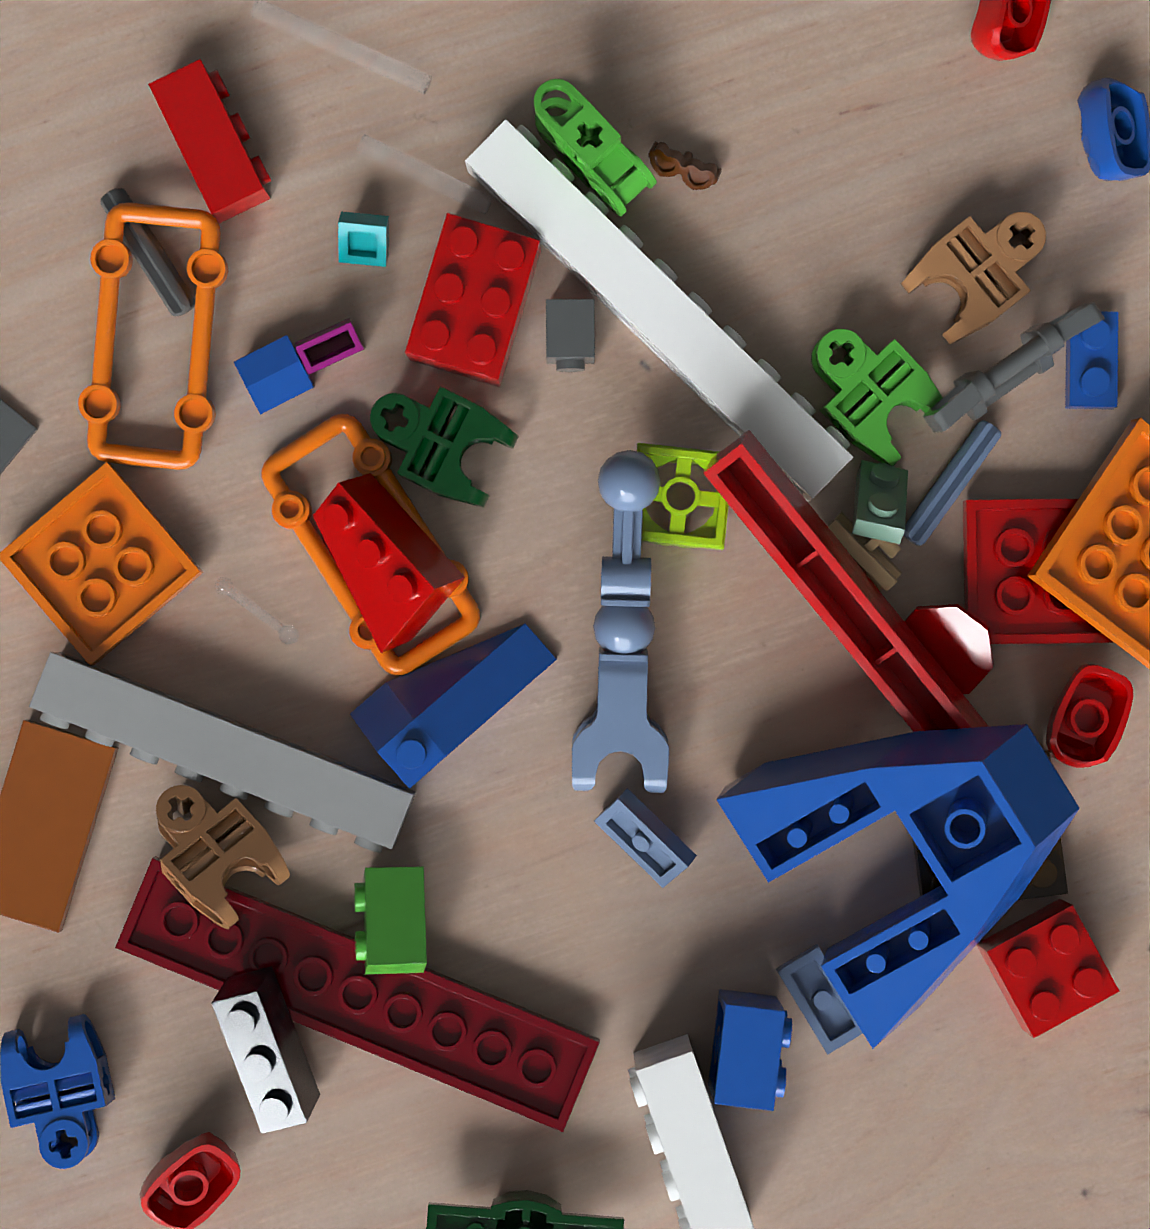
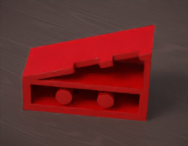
(385, 560)

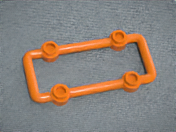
(113, 261)
(294, 512)

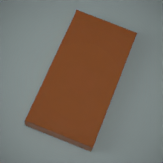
(48, 820)

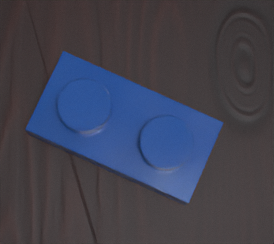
(1093, 366)

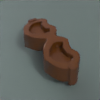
(693, 171)

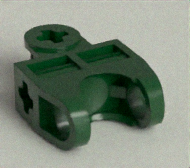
(467, 427)

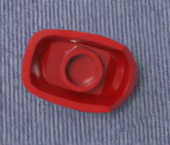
(1009, 27)
(1089, 716)
(190, 1182)

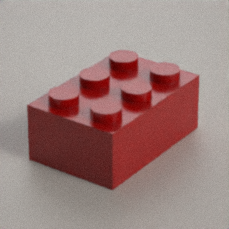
(473, 299)

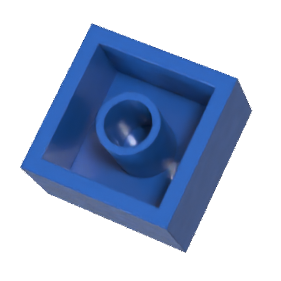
(747, 1050)

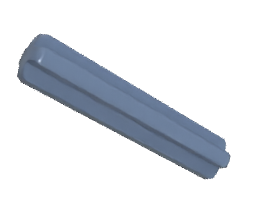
(951, 482)

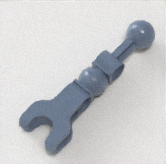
(624, 631)

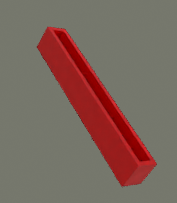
(838, 588)

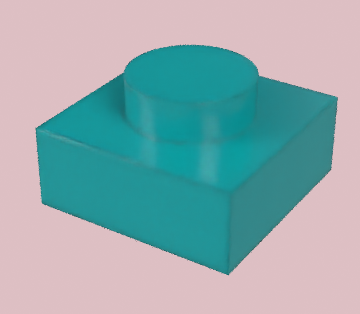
(363, 239)

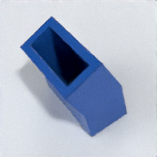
(274, 374)

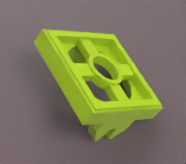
(709, 535)

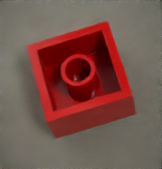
(1047, 967)

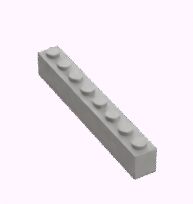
(223, 750)

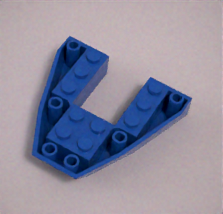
(975, 805)

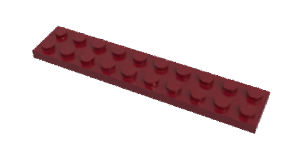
(403, 1017)

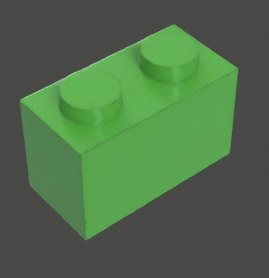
(392, 920)

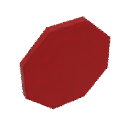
(955, 641)

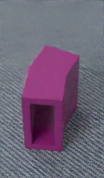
(324, 335)

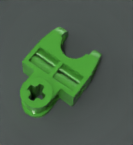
(610, 168)
(867, 423)

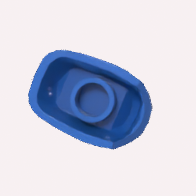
(1115, 130)

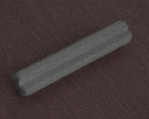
(152, 259)

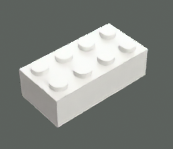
(689, 1135)

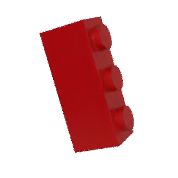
(211, 140)

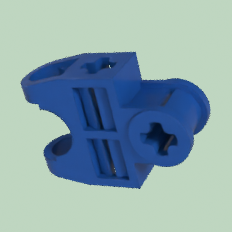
(68, 1111)

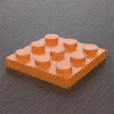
(99, 564)

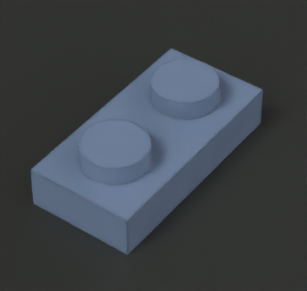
(645, 838)
(819, 999)

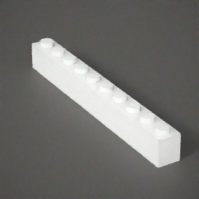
(655, 308)

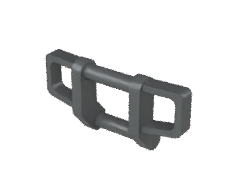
(979, 390)

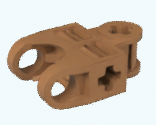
(980, 269)
(213, 849)

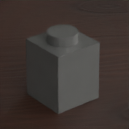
(570, 333)

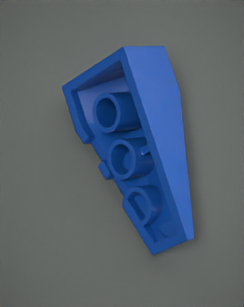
(438, 706)

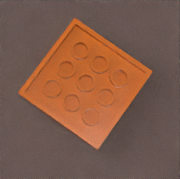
(1103, 548)

